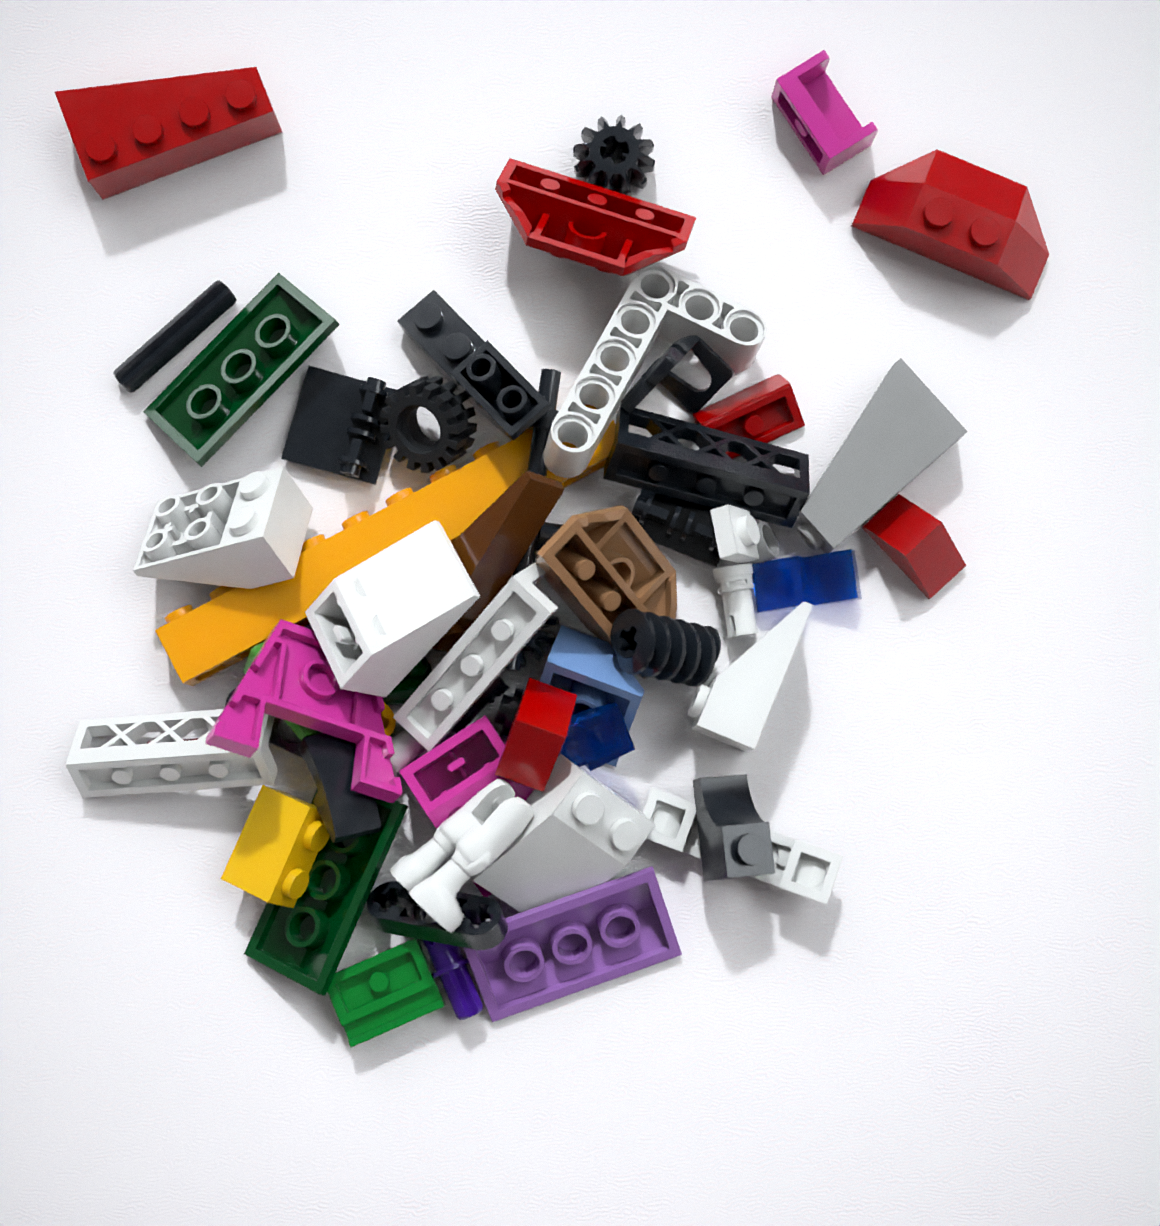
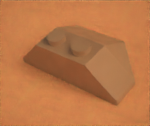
(608, 565)

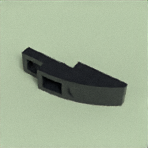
(474, 366)

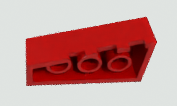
(164, 124)

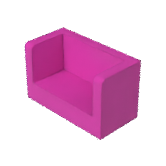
(820, 114)

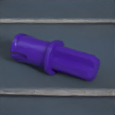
(455, 977)

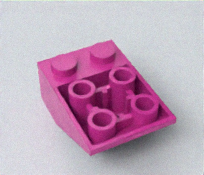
(458, 771)

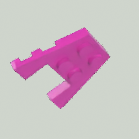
(298, 685)

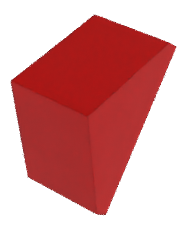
(916, 544)
(536, 735)

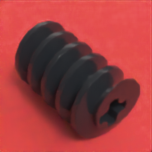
(664, 647)

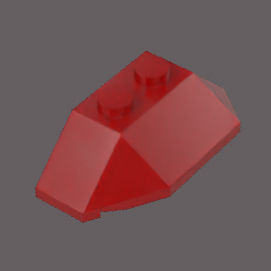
(959, 220)
(589, 221)

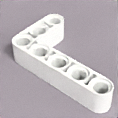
(653, 307)

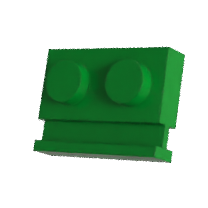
(384, 992)

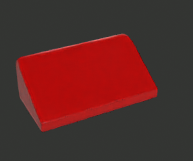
(757, 412)

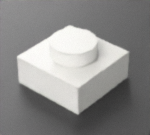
(735, 534)

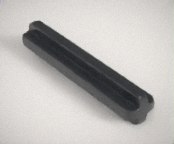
(174, 336)

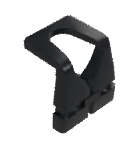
(685, 393)

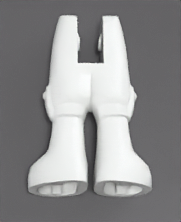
(473, 839)

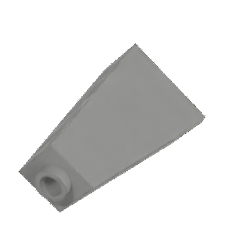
(885, 450)

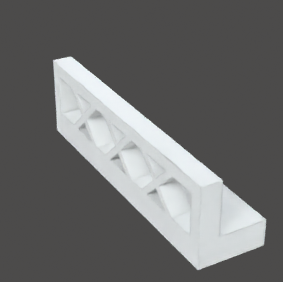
(477, 659)
(165, 762)

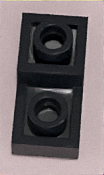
(341, 809)

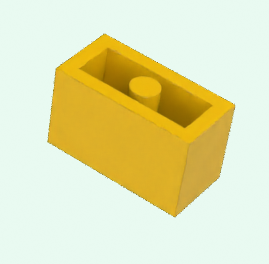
(277, 848)

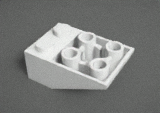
(228, 533)
(391, 610)

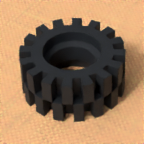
(408, 436)

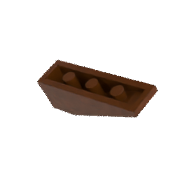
(498, 542)

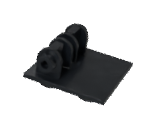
(339, 425)
(678, 525)

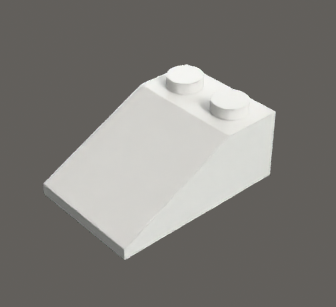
(742, 696)
(571, 844)

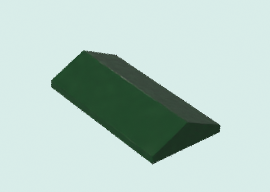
(241, 369)
(312, 936)

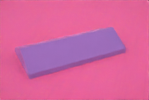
(575, 944)

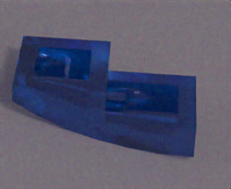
(811, 579)
(597, 737)

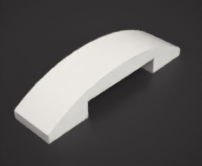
(797, 864)

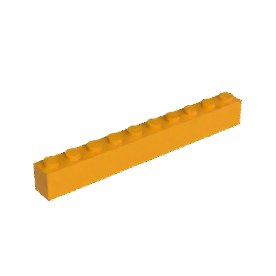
(238, 619)

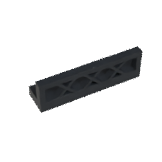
(708, 474)

